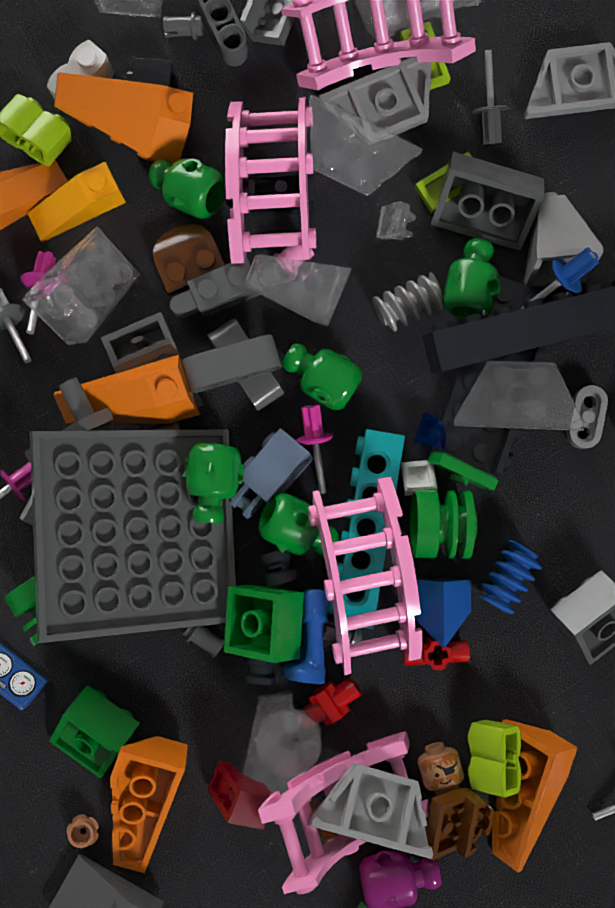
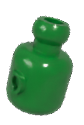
(189, 186)
(472, 281)
(325, 377)
(213, 475)
(288, 525)

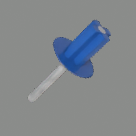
(570, 273)

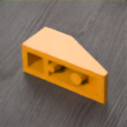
(77, 202)

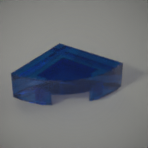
(431, 432)

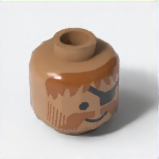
(440, 768)

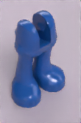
(310, 666)

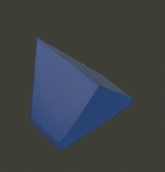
(443, 606)

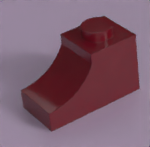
(237, 796)

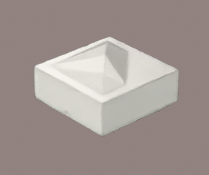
(418, 476)

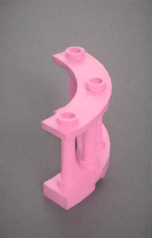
(385, 52)
(239, 167)
(400, 575)
(324, 776)

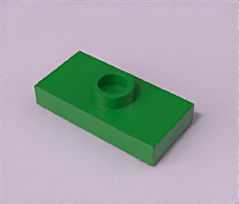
(462, 472)

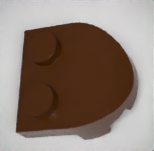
(185, 255)
(457, 822)

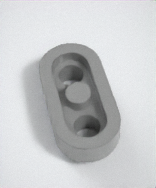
(592, 417)

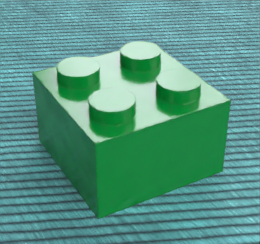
(264, 623)

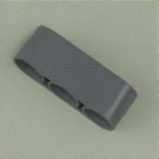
(224, 31)
(231, 363)
(259, 389)

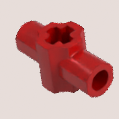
(453, 652)
(332, 701)

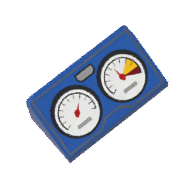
(18, 679)

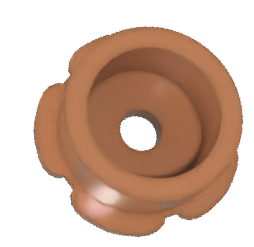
(80, 839)

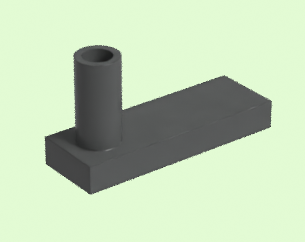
(82, 410)

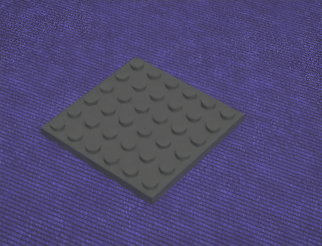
(121, 535)

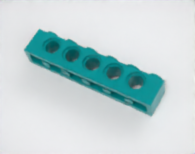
(390, 449)

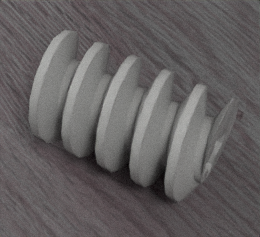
(409, 301)

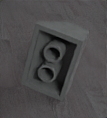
(492, 201)

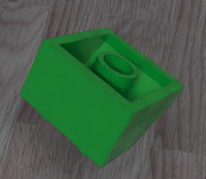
(93, 731)

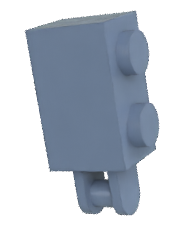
(271, 471)

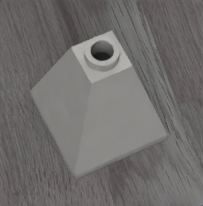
(556, 234)

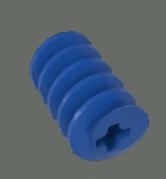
(510, 577)

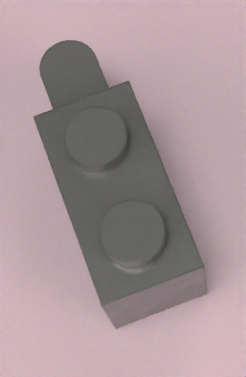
(214, 291)

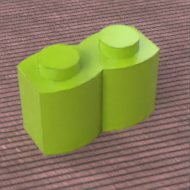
(34, 130)
(494, 758)

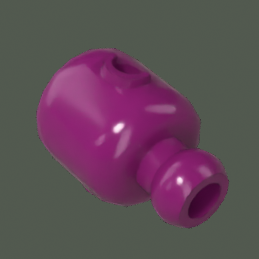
(393, 880)

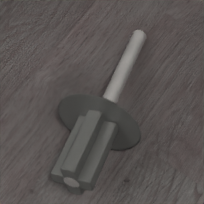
(491, 114)
(10, 316)

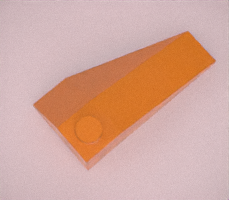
(138, 114)
(26, 188)
(140, 395)
(142, 794)
(520, 818)

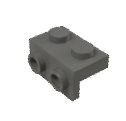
(265, 21)

